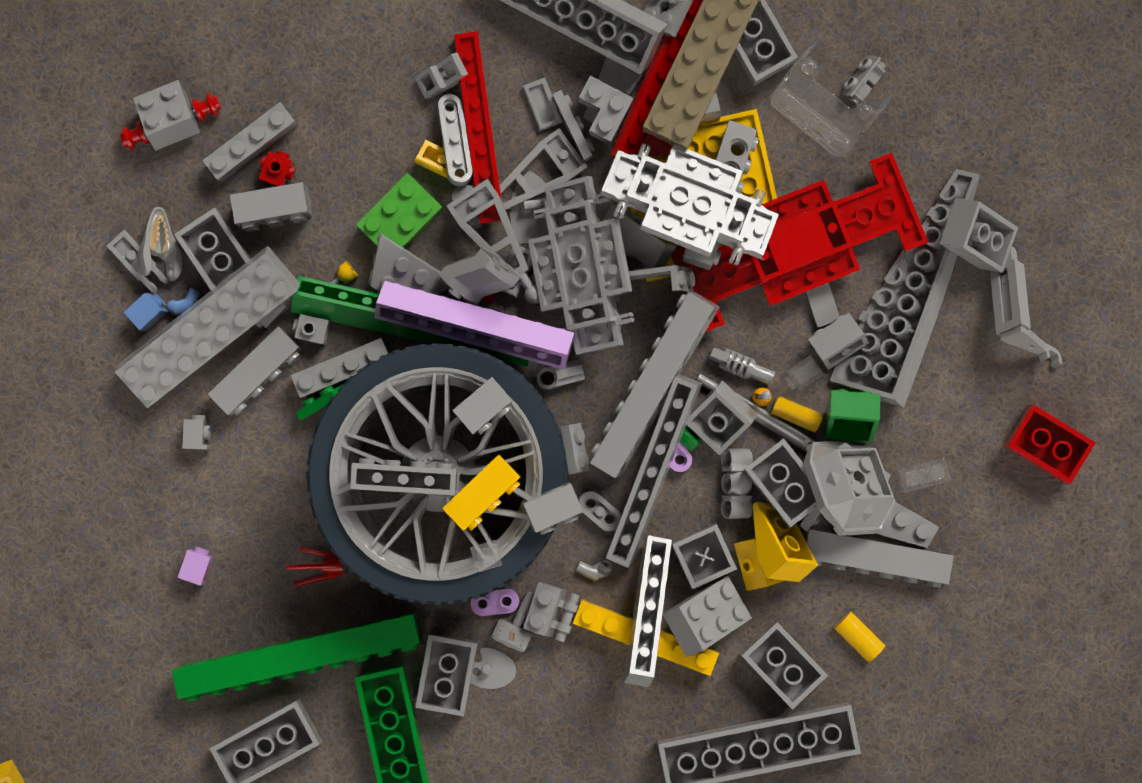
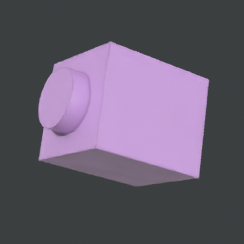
(196, 566)

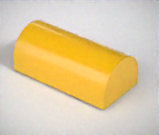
(432, 158)
(796, 414)
(859, 636)

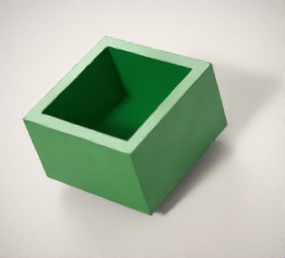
(852, 416)

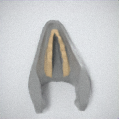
(160, 242)

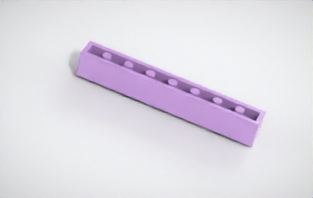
(474, 325)

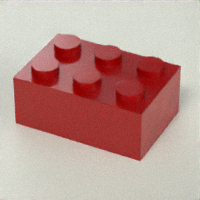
(1049, 444)

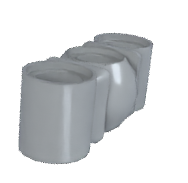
(736, 483)

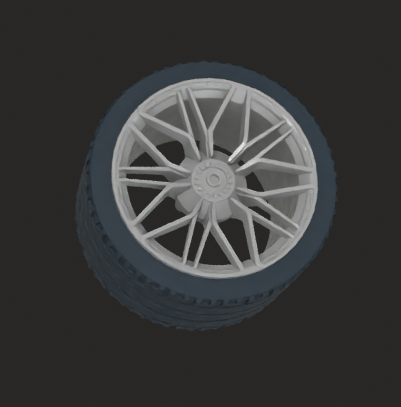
(341, 440)

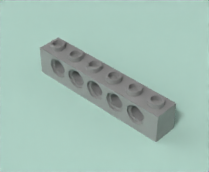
(744, 138)

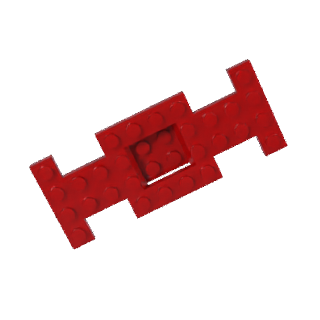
(811, 229)

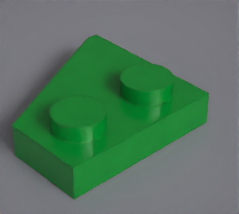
(312, 405)

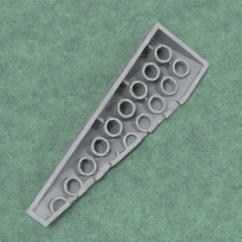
(906, 308)

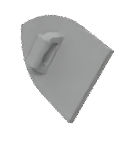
(522, 216)

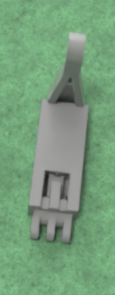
(1012, 311)

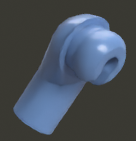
(178, 307)

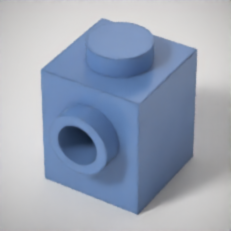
(146, 311)

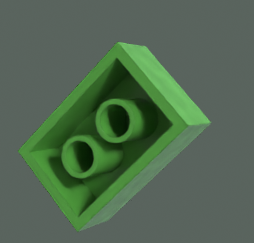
(401, 213)

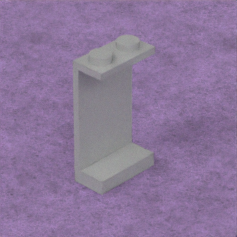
(681, 277)

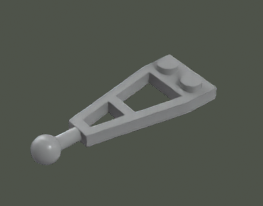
(563, 156)
(474, 203)

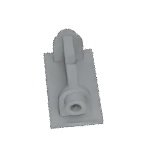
(869, 70)

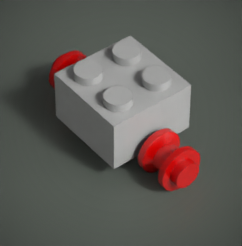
(167, 116)

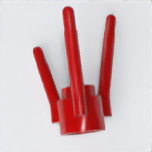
(330, 566)

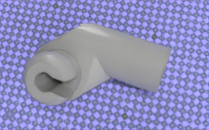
(596, 571)

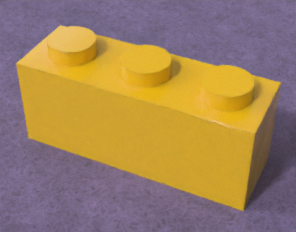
(482, 493)

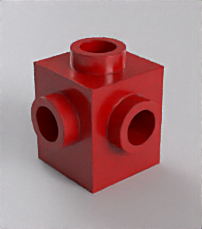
(283, 175)

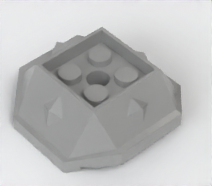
(849, 486)

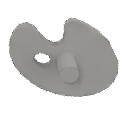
(495, 668)

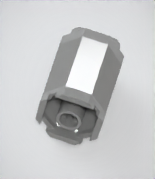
(478, 276)

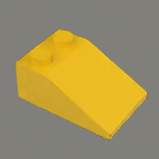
(780, 549)

